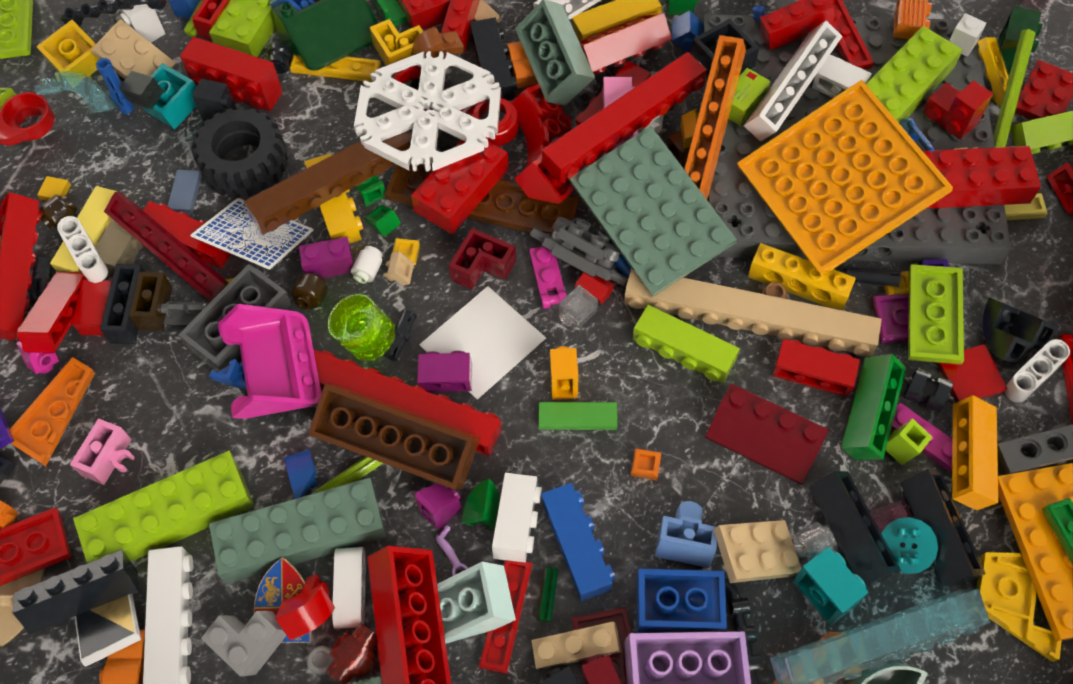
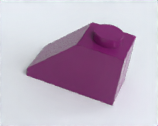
(438, 504)

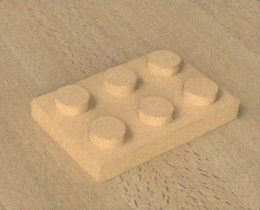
(130, 51)
(757, 551)

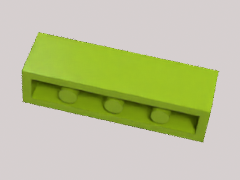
(1044, 132)
(685, 344)

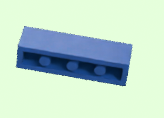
(576, 541)

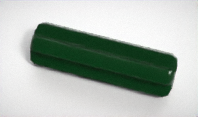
(547, 594)

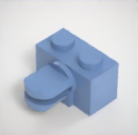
(686, 537)

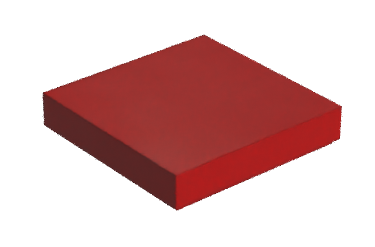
(974, 376)

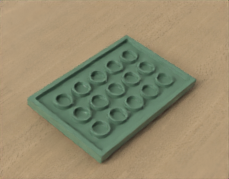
(652, 211)

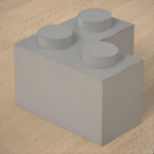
(245, 646)

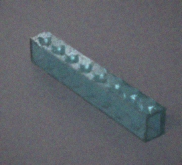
(883, 640)

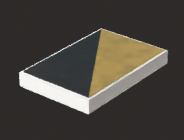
(107, 629)

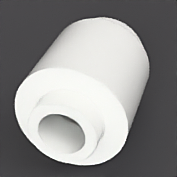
(367, 265)

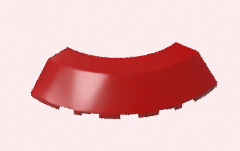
(541, 126)

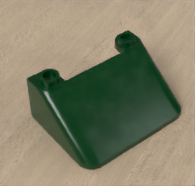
(325, 30)

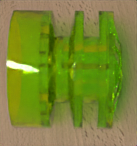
(361, 327)

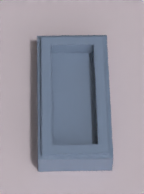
(185, 191)

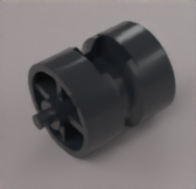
(930, 390)

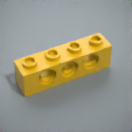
(800, 277)

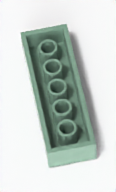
(297, 530)

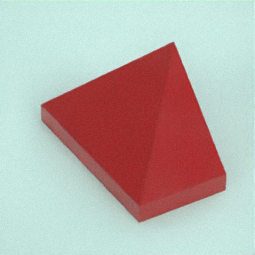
(1062, 183)

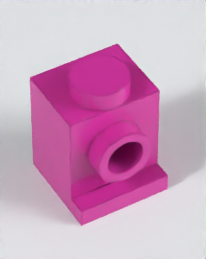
(38, 362)

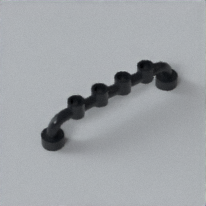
(106, 7)
(738, 608)

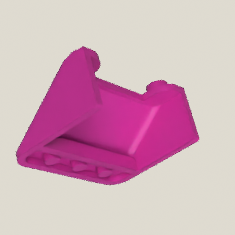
(275, 360)

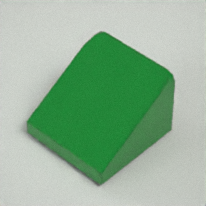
(383, 220)

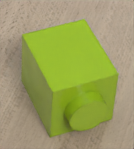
(907, 441)

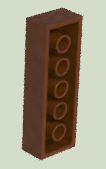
(394, 436)

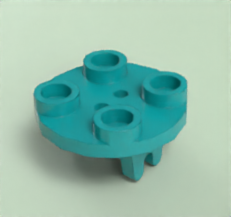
(911, 531)

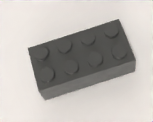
(247, 288)

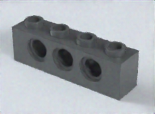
(1011, 459)

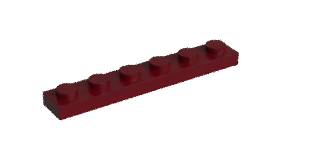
(165, 246)

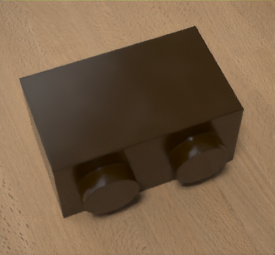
(149, 295)

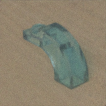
(90, 89)

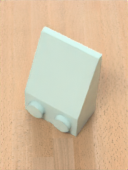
(475, 601)

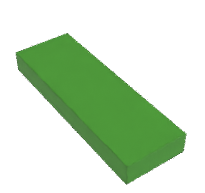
(577, 415)

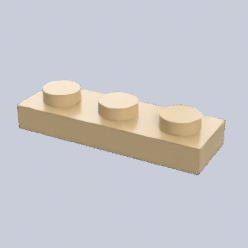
(576, 645)

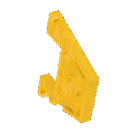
(1011, 601)

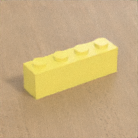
(94, 222)

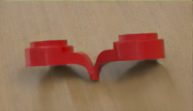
(17, 110)
(507, 127)

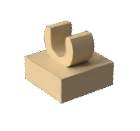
(399, 269)

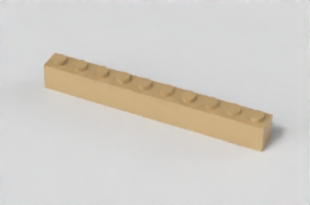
(761, 314)

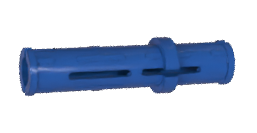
(113, 83)

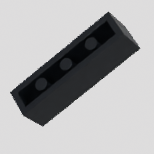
(492, 54)
(933, 504)
(854, 528)
(75, 591)

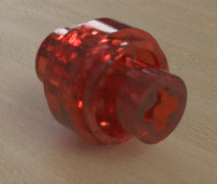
(353, 654)

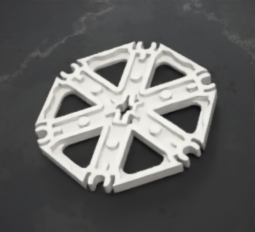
(425, 124)

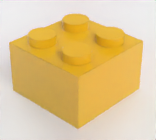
(70, 50)

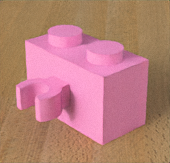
(102, 452)

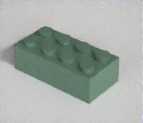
(554, 52)

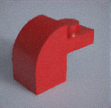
(307, 610)

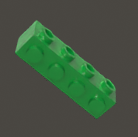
(874, 408)

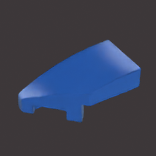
(231, 375)
(301, 472)

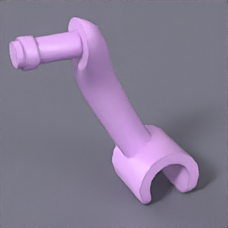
(457, 566)

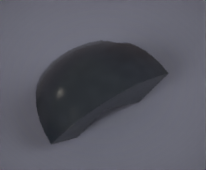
(1014, 332)

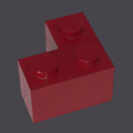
(480, 254)

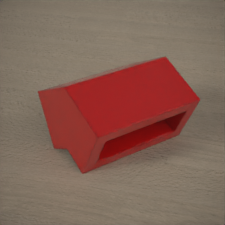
(596, 286)

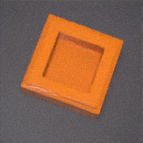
(646, 464)

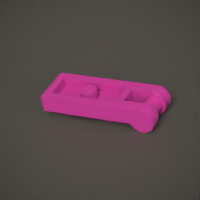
(547, 276)

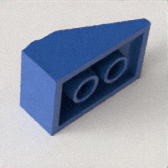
(680, 601)

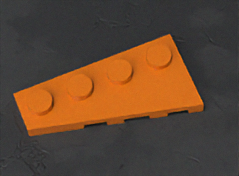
(48, 416)

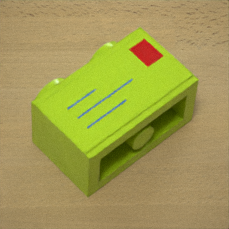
(748, 95)

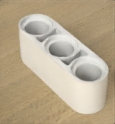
(82, 249)
(1041, 361)
(349, 587)

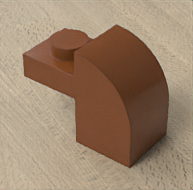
(435, 42)

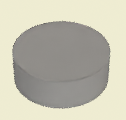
(319, 660)

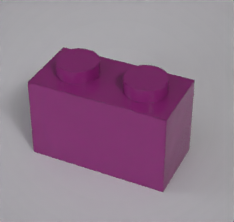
(327, 257)
(445, 371)

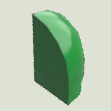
(482, 505)

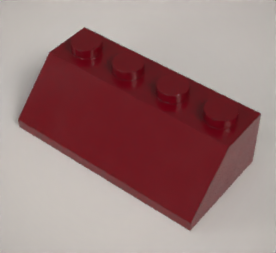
(766, 434)

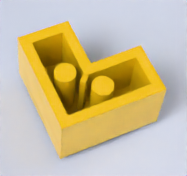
(391, 44)

